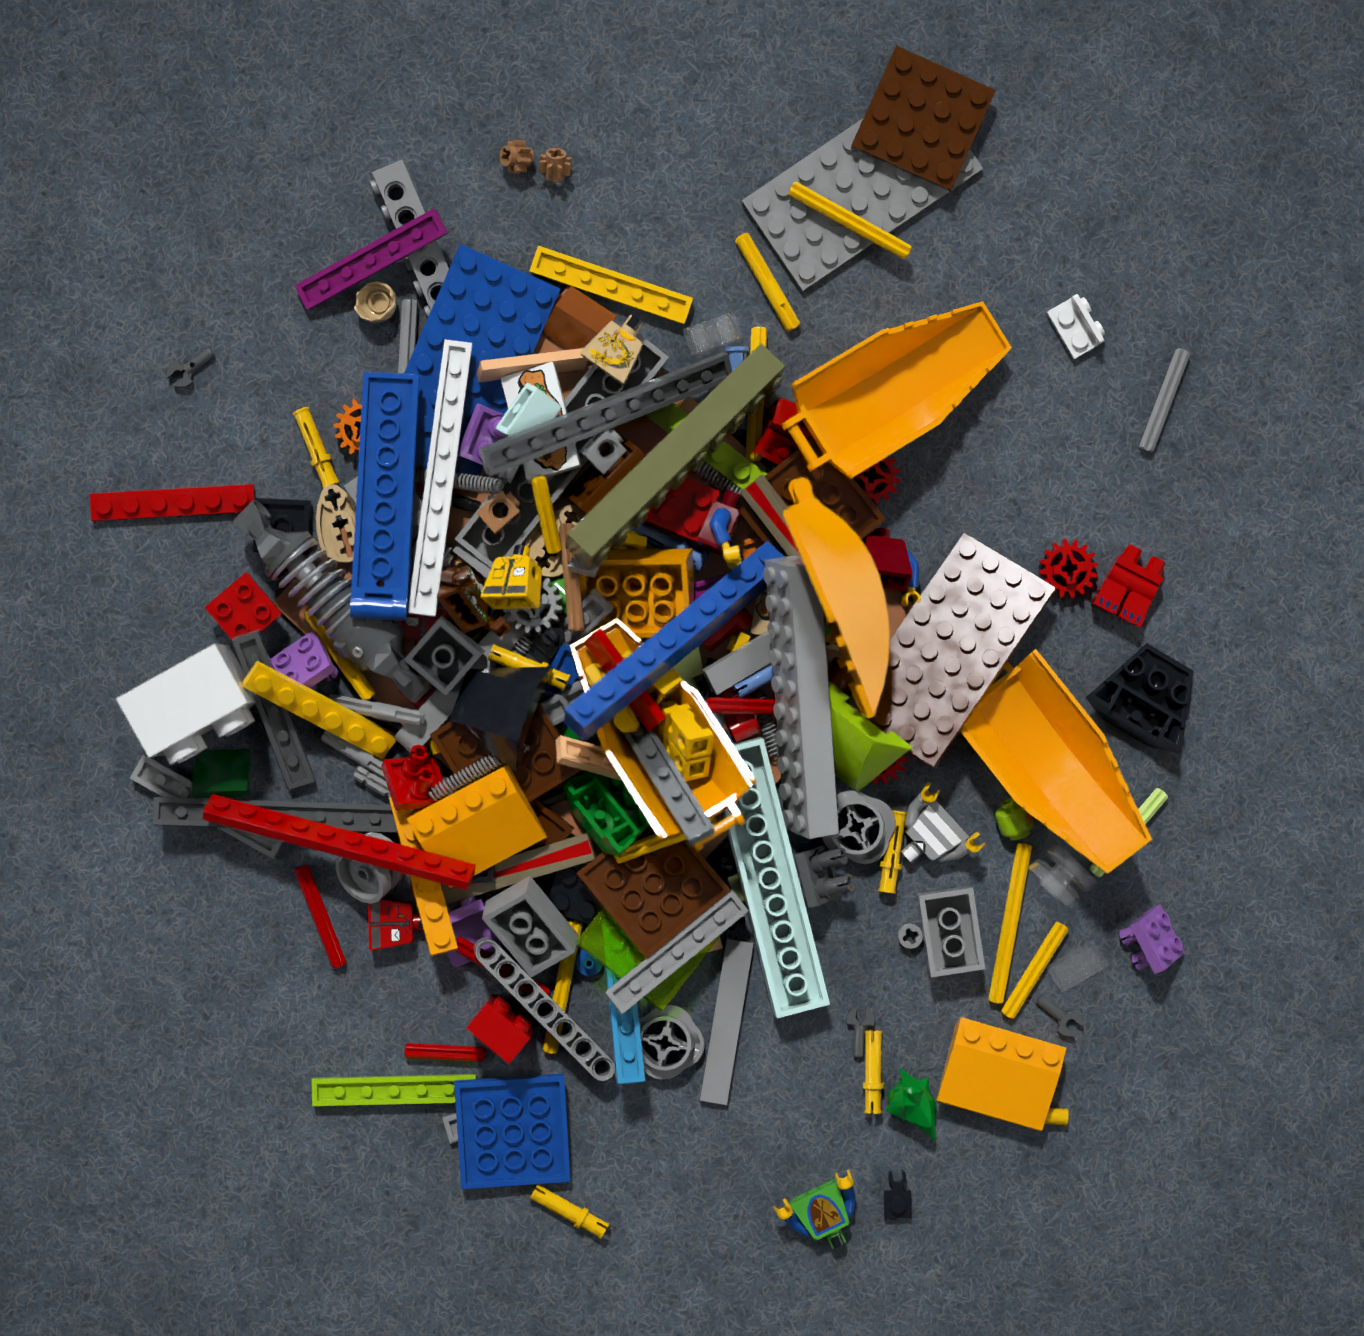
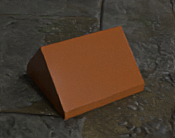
(576, 320)

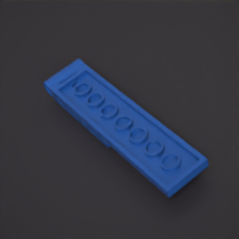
(385, 496)

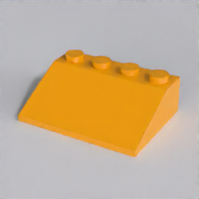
(643, 587)
(480, 822)
(1000, 1074)

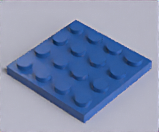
(512, 1131)

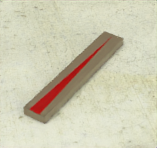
(770, 510)
(529, 863)

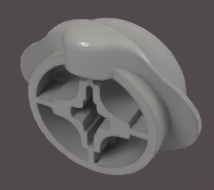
(884, 816)
(694, 1046)

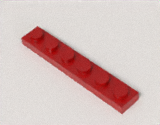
(170, 502)

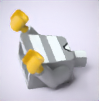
(935, 831)

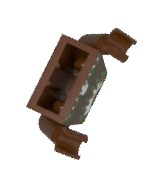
(461, 598)

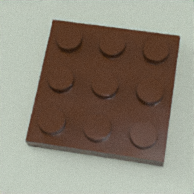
(594, 485)

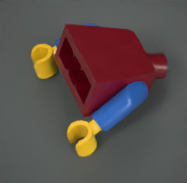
(721, 527)
(894, 564)

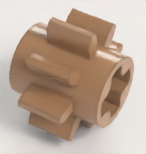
(516, 156)
(555, 165)

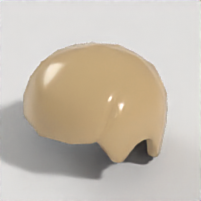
(375, 302)

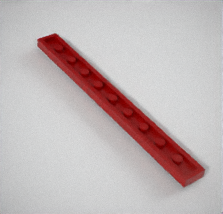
(339, 842)

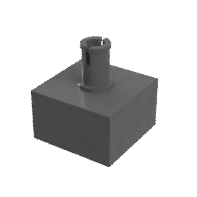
(444, 655)

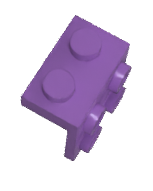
(468, 923)

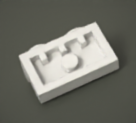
(1076, 326)

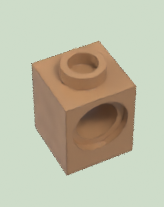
(488, 517)

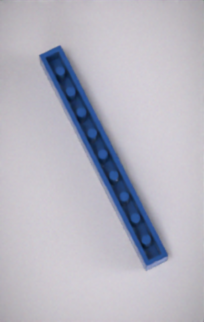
(669, 645)

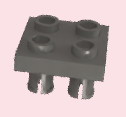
(818, 874)

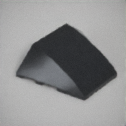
(1147, 698)
(498, 708)

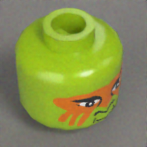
(1013, 820)

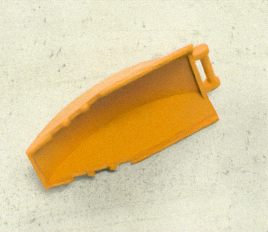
(893, 387)
(847, 590)
(1056, 763)
(727, 775)

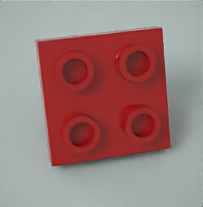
(243, 608)
(412, 778)

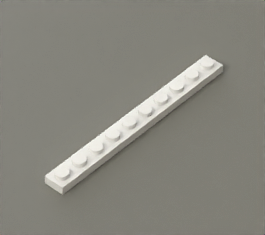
(440, 478)

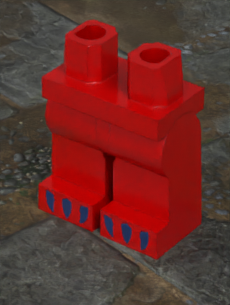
(1134, 579)

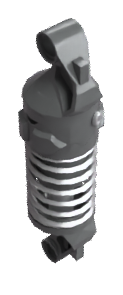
(368, 643)

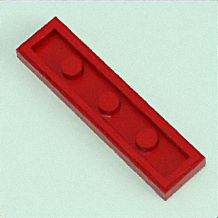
(609, 658)

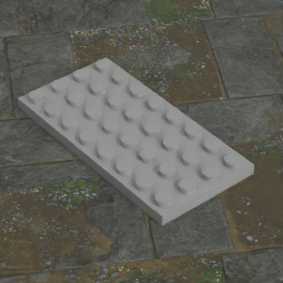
(866, 186)

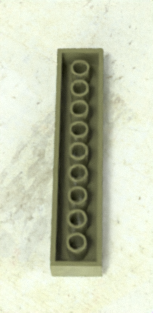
(674, 456)

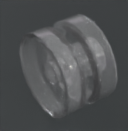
(1060, 877)

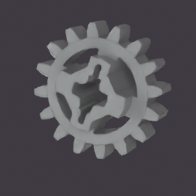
(546, 602)

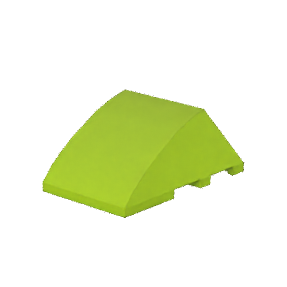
(858, 745)

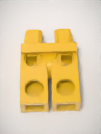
(685, 740)

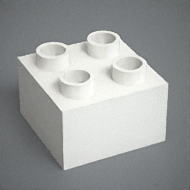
(188, 702)

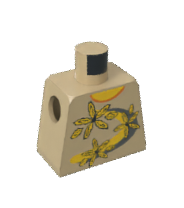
(615, 349)

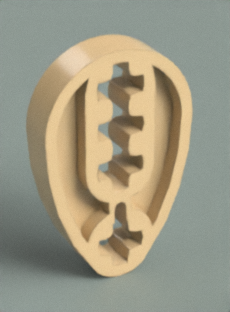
(325, 520)
(536, 542)

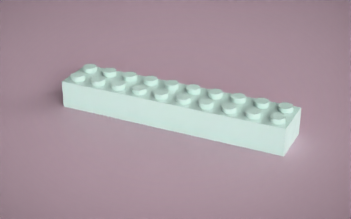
(774, 892)

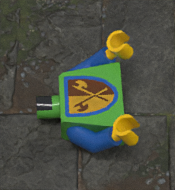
(822, 1210)

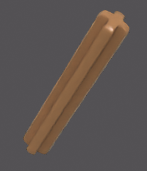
(571, 585)

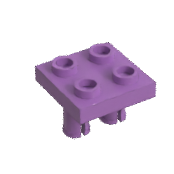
(480, 432)
(305, 661)
(1156, 939)

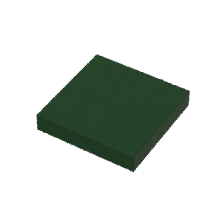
(221, 773)

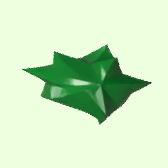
(913, 1102)

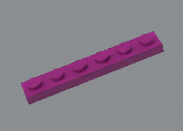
(371, 259)

